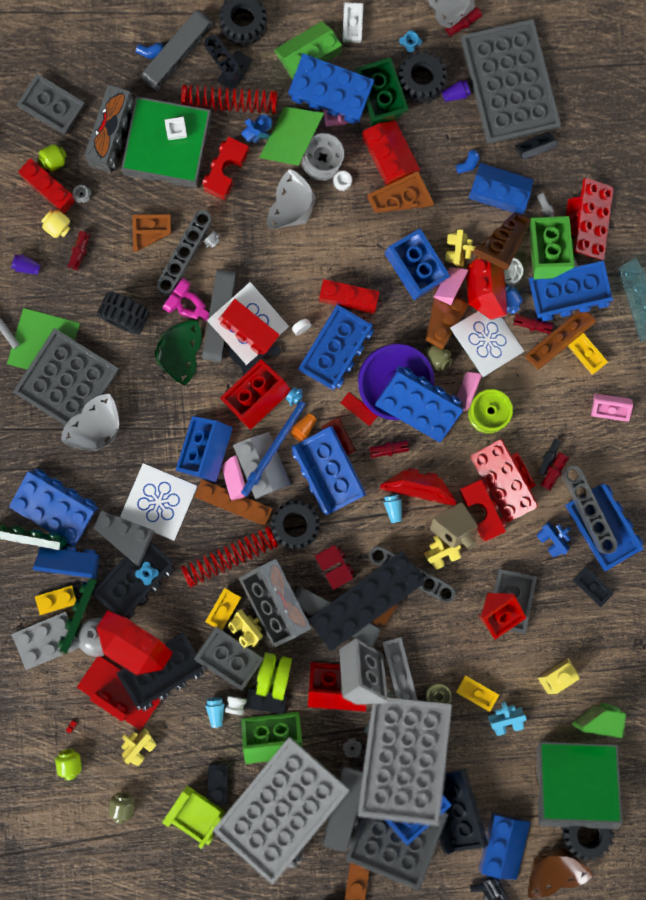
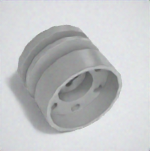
(325, 147)

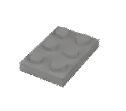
(39, 642)

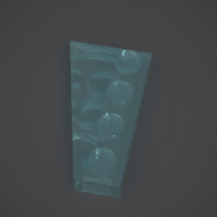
(634, 284)

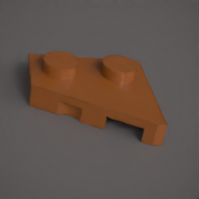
(149, 229)

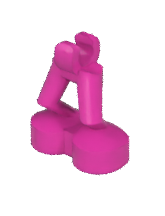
(174, 302)

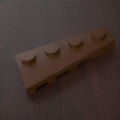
(504, 241)

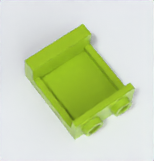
(195, 816)

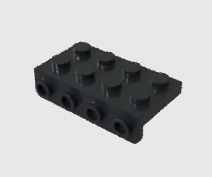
(124, 591)
(157, 684)
(464, 824)

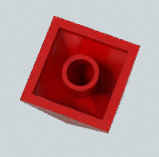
(501, 613)

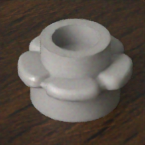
(81, 189)
(212, 239)
(357, 748)

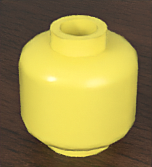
(56, 223)

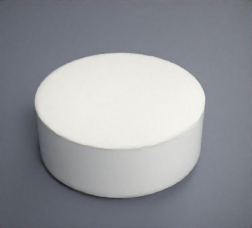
(342, 180)
(301, 326)

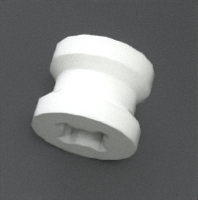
(236, 705)

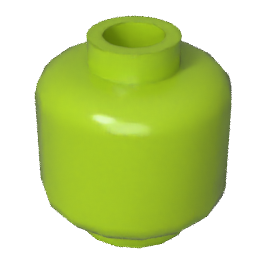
(51, 158)
(68, 764)

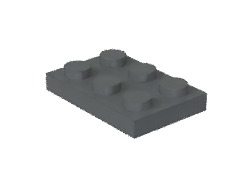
(51, 104)
(522, 587)
(228, 658)

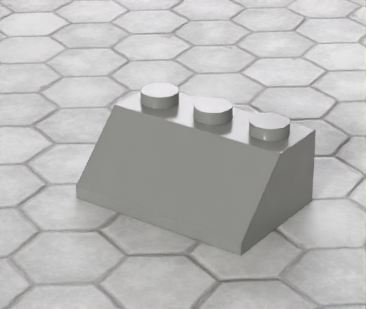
(251, 453)
(362, 674)

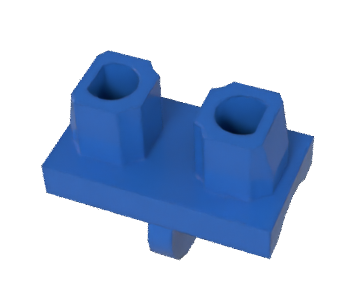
(256, 129)
(559, 545)

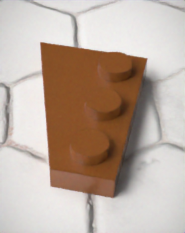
(401, 195)
(443, 318)

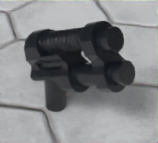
(490, 887)

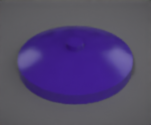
(380, 368)

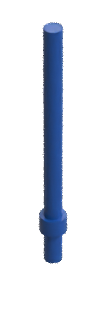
(255, 476)

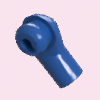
(150, 52)
(470, 164)

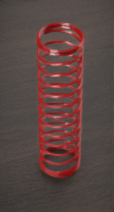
(273, 99)
(191, 583)

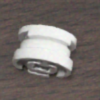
(513, 273)

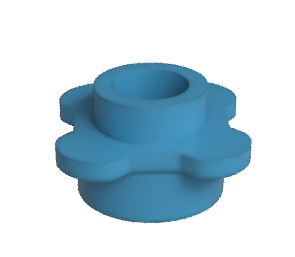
(410, 35)
(294, 396)
(146, 578)

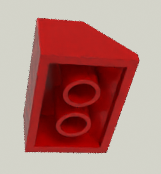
(390, 151)
(255, 394)
(326, 688)

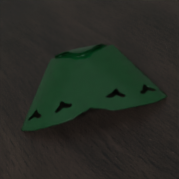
(177, 350)

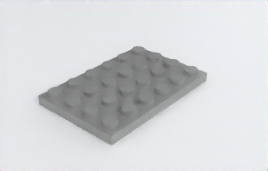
(405, 761)
(281, 810)

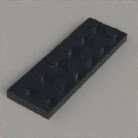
(366, 601)

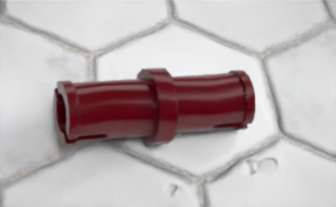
(464, 22)
(78, 250)
(532, 324)
(389, 449)
(554, 471)

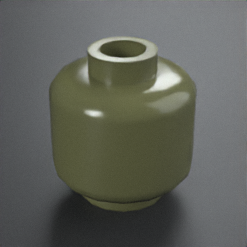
(438, 358)
(121, 807)

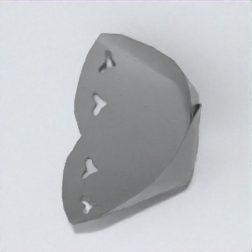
(452, 10)
(294, 205)
(93, 425)

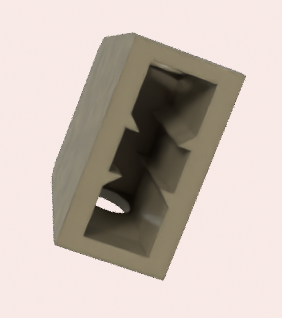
(455, 527)

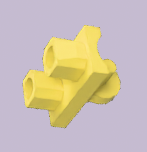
(463, 247)
(439, 550)
(249, 628)
(134, 744)

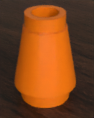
(303, 428)

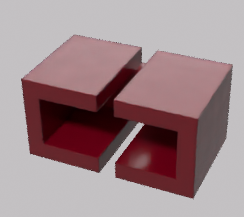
(339, 575)

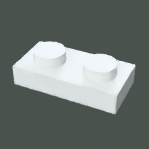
(352, 22)

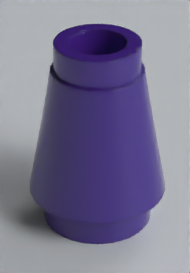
(457, 91)
(25, 265)

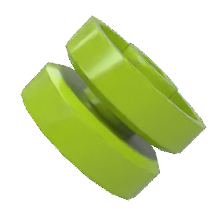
(486, 422)
(273, 675)

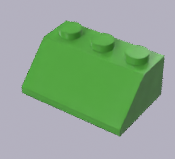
(316, 42)
(551, 246)
(602, 720)
(266, 734)

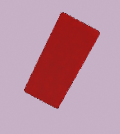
(358, 409)

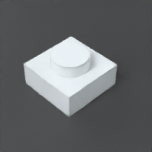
(175, 128)

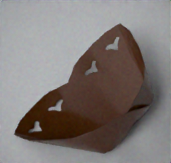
(555, 869)

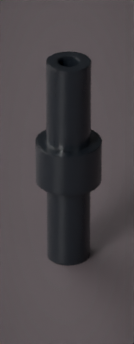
(549, 456)

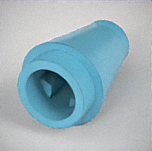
(393, 506)
(215, 711)

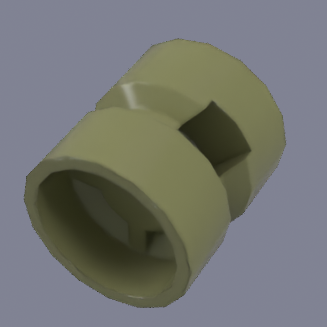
(438, 693)

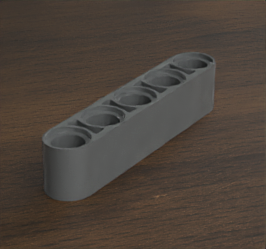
(177, 49)
(185, 243)
(222, 293)
(597, 516)
(438, 584)
(313, 604)

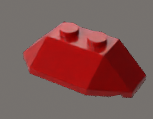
(486, 288)
(419, 486)
(131, 645)

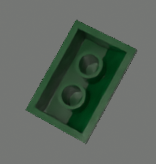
(386, 97)

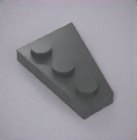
(125, 536)

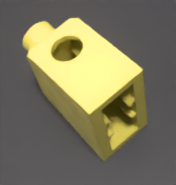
(559, 677)

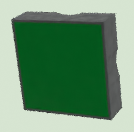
(150, 153)
(578, 785)

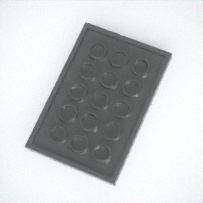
(510, 81)

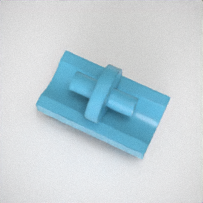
(507, 716)

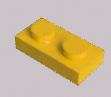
(587, 354)
(56, 600)
(223, 609)
(477, 693)

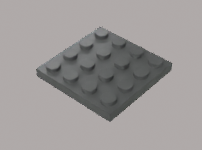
(65, 378)
(384, 852)

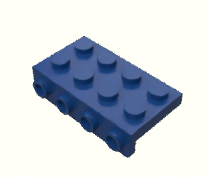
(330, 88)
(571, 291)
(336, 348)
(420, 403)
(328, 471)
(53, 506)
(621, 527)

